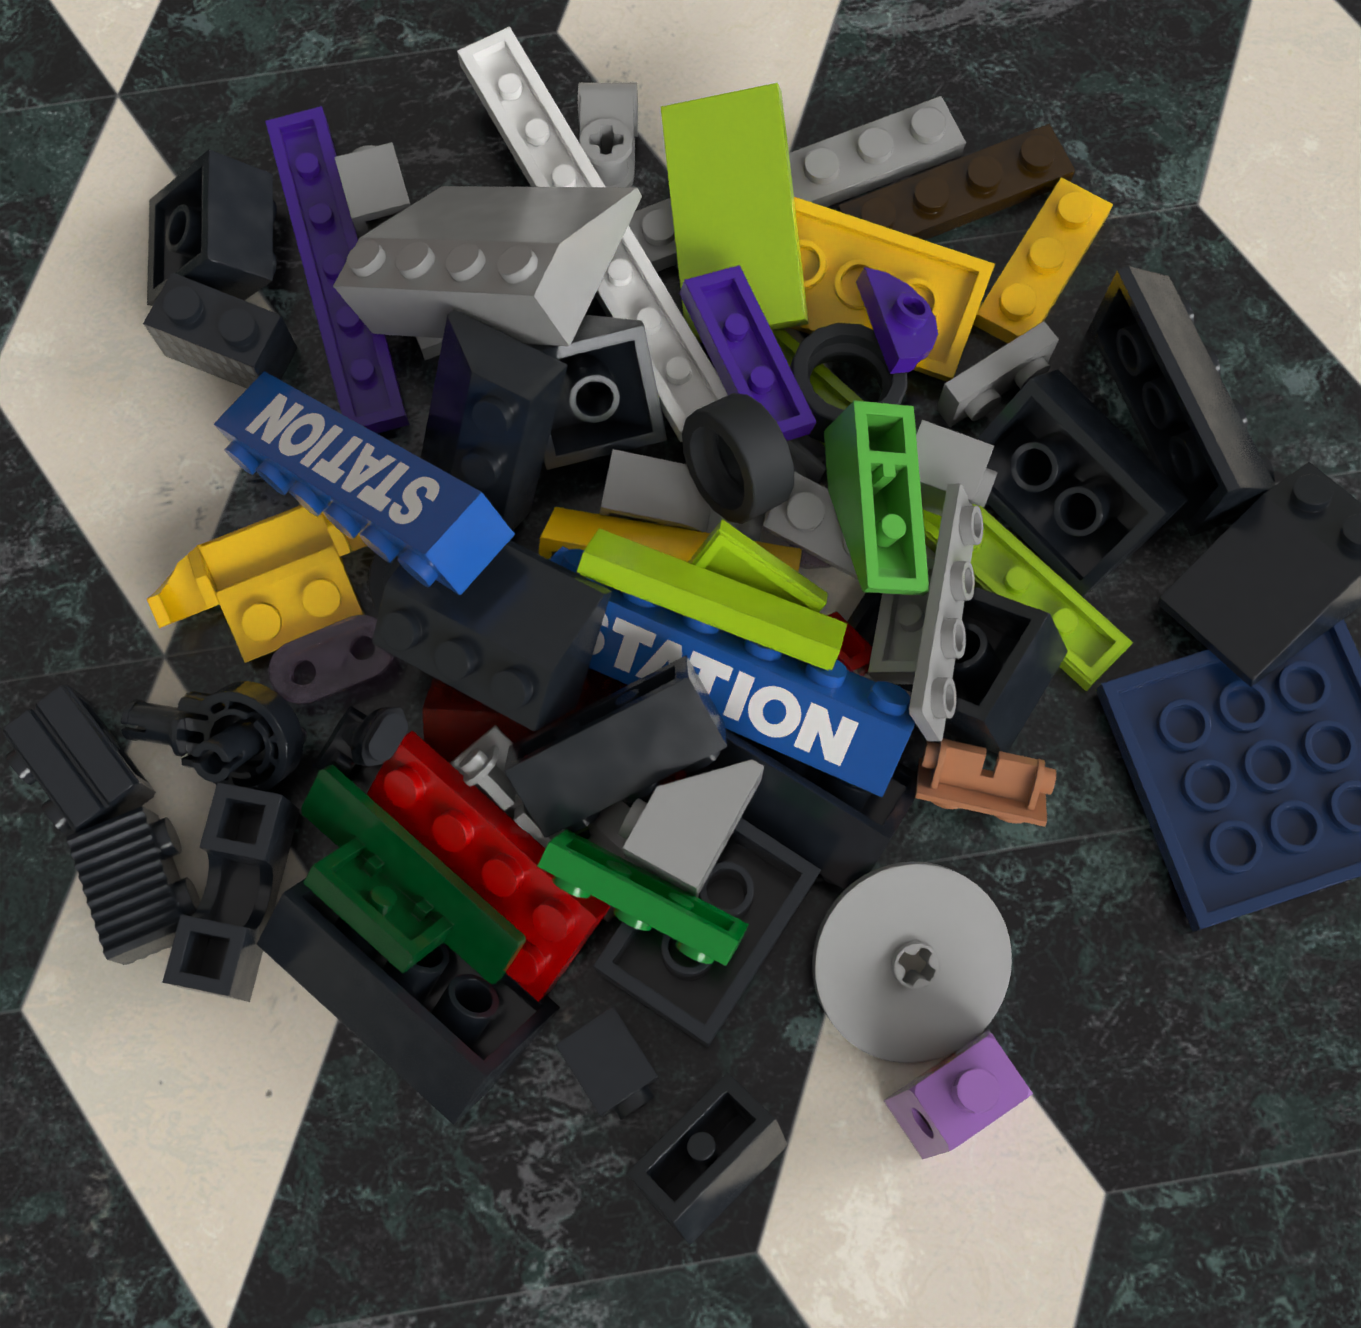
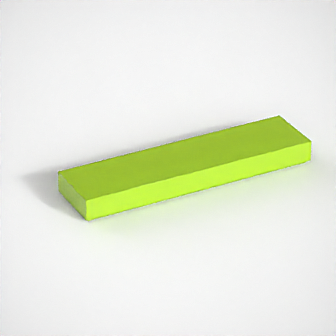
(713, 599)

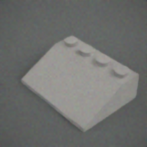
(494, 253)

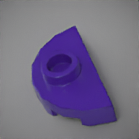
(899, 319)

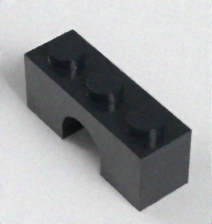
(247, 856)

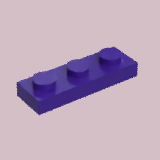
(745, 347)

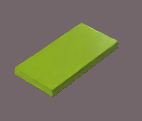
(736, 197)

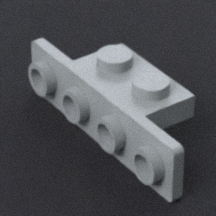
(925, 634)

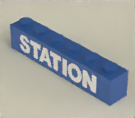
(364, 484)
(791, 706)

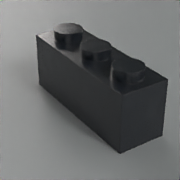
(616, 748)

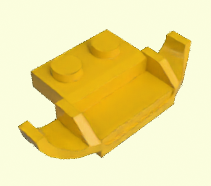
(268, 578)

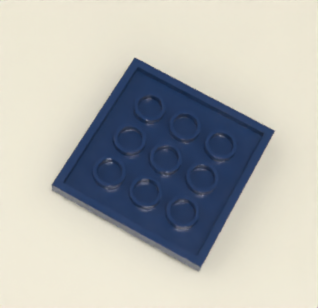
(1243, 781)

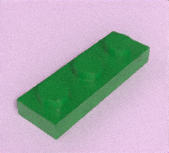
(642, 898)

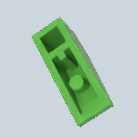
(878, 495)

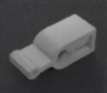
(661, 494)

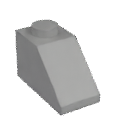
(689, 824)

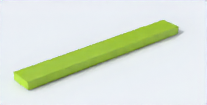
(1008, 566)

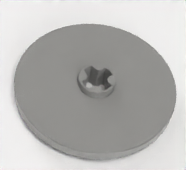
(900, 912)

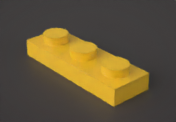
(1043, 262)

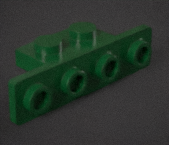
(397, 888)

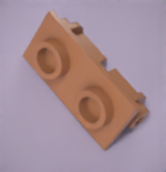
(954, 778)

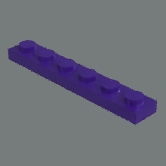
(325, 236)

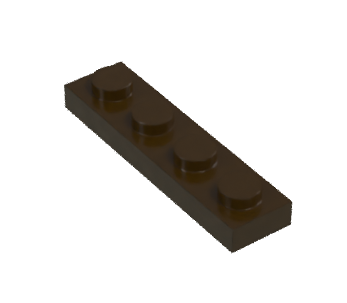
(968, 186)

